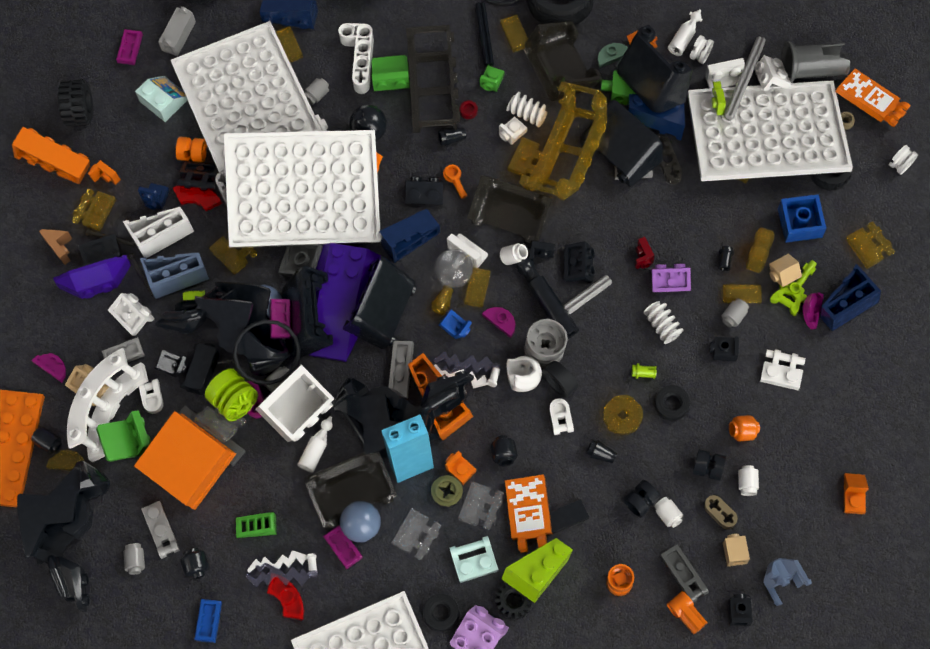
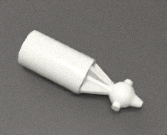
(684, 34)
(315, 447)

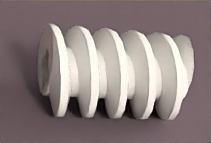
(527, 109)
(663, 323)

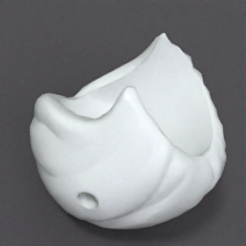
(523, 373)

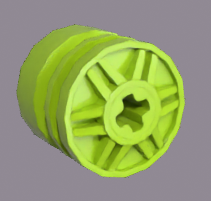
(231, 394)

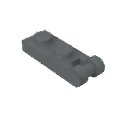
(684, 572)

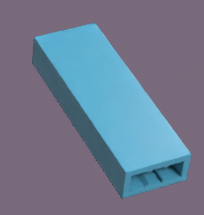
(408, 448)

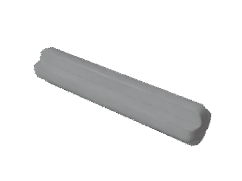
(588, 294)

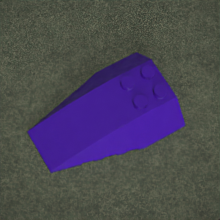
(347, 277)

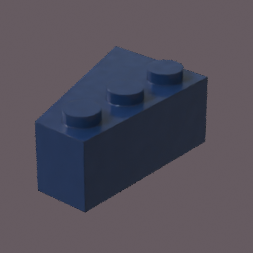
(290, 12)
(408, 234)

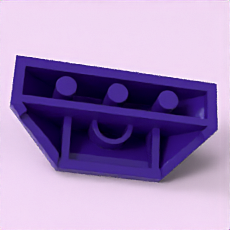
(94, 278)

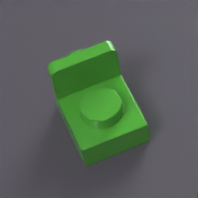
(491, 79)

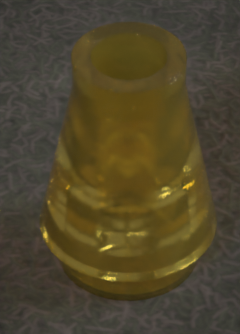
(442, 302)

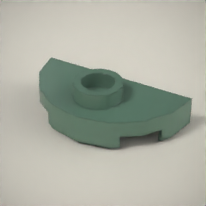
(611, 54)

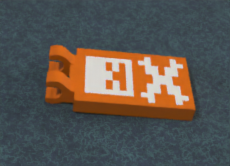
(872, 98)
(528, 510)

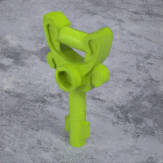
(794, 290)

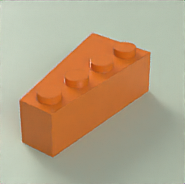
(425, 373)

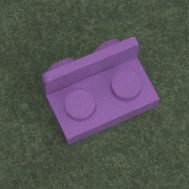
(671, 279)

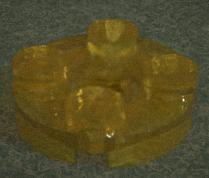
(630, 423)

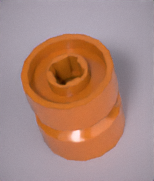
(191, 149)
(620, 579)

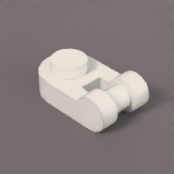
(152, 402)
(560, 410)

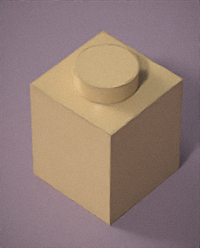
(785, 270)
(736, 550)

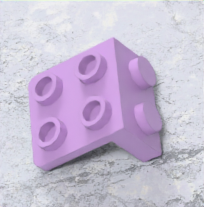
(478, 630)

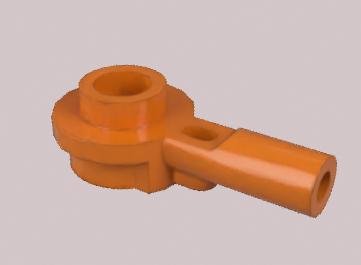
(452, 174)

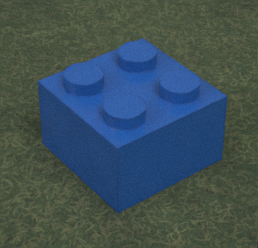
(801, 218)

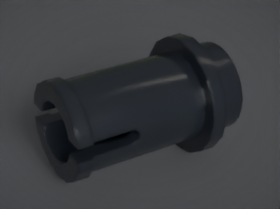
(725, 258)

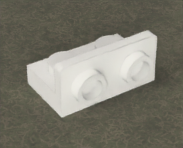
(725, 72)
(460, 242)
(130, 313)

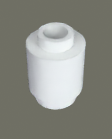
(513, 254)
(748, 480)
(668, 512)

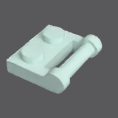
(477, 565)

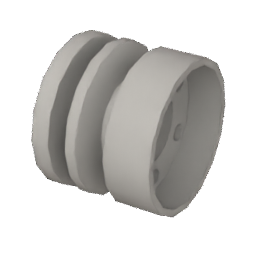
(549, 334)

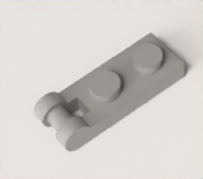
(160, 529)

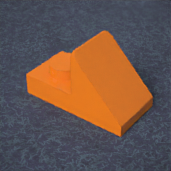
(855, 493)

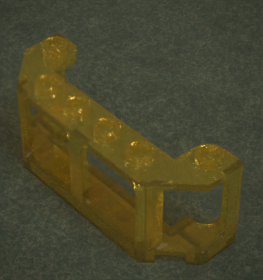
(556, 145)

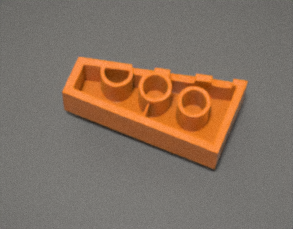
(50, 155)

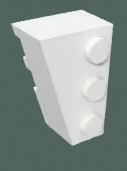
(159, 231)

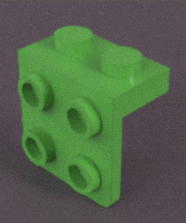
(390, 73)
(124, 438)

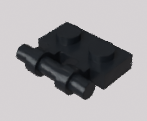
(198, 170)

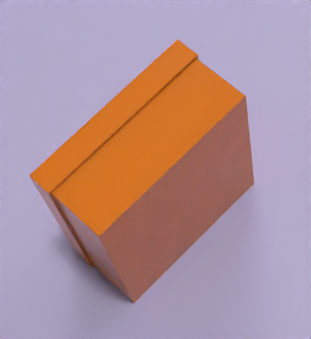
(185, 460)

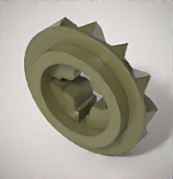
(442, 483)

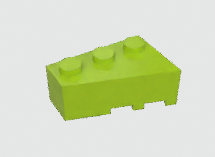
(538, 569)

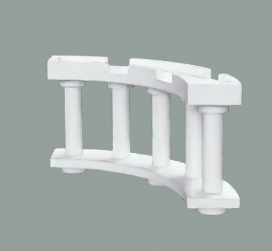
(106, 406)

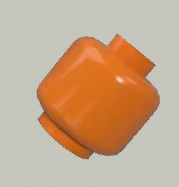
(744, 428)

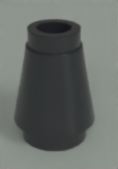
(449, 135)
(600, 451)

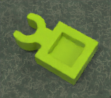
(718, 100)

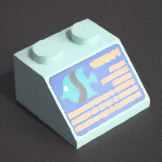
(161, 96)

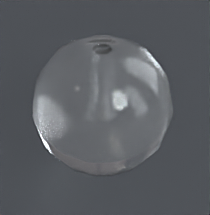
(454, 268)

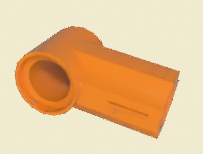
(683, 608)

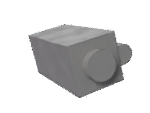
(177, 31)

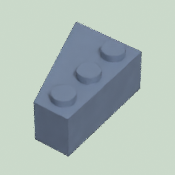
(173, 273)

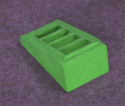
(255, 532)

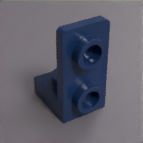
(154, 196)

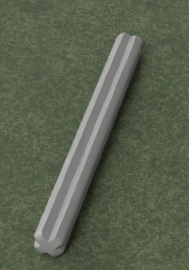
(744, 78)

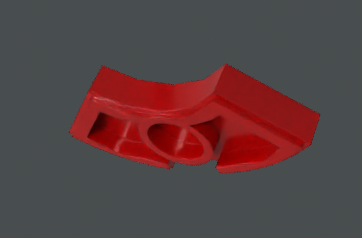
(205, 198)
(289, 598)

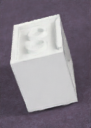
(295, 404)

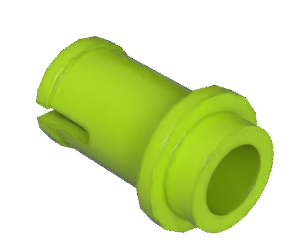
(643, 371)

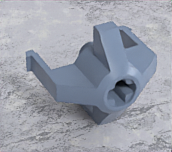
(780, 573)

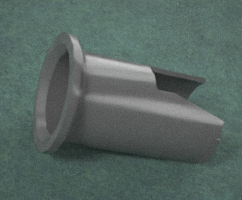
(814, 60)

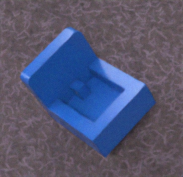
(455, 325)

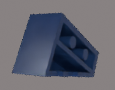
(668, 122)
(850, 299)

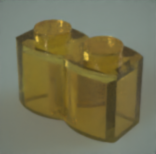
(760, 250)

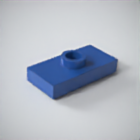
(208, 620)

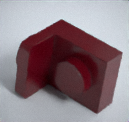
(645, 253)

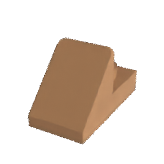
(56, 240)

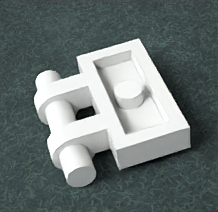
(782, 375)

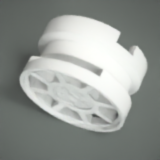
(701, 49)
(903, 159)

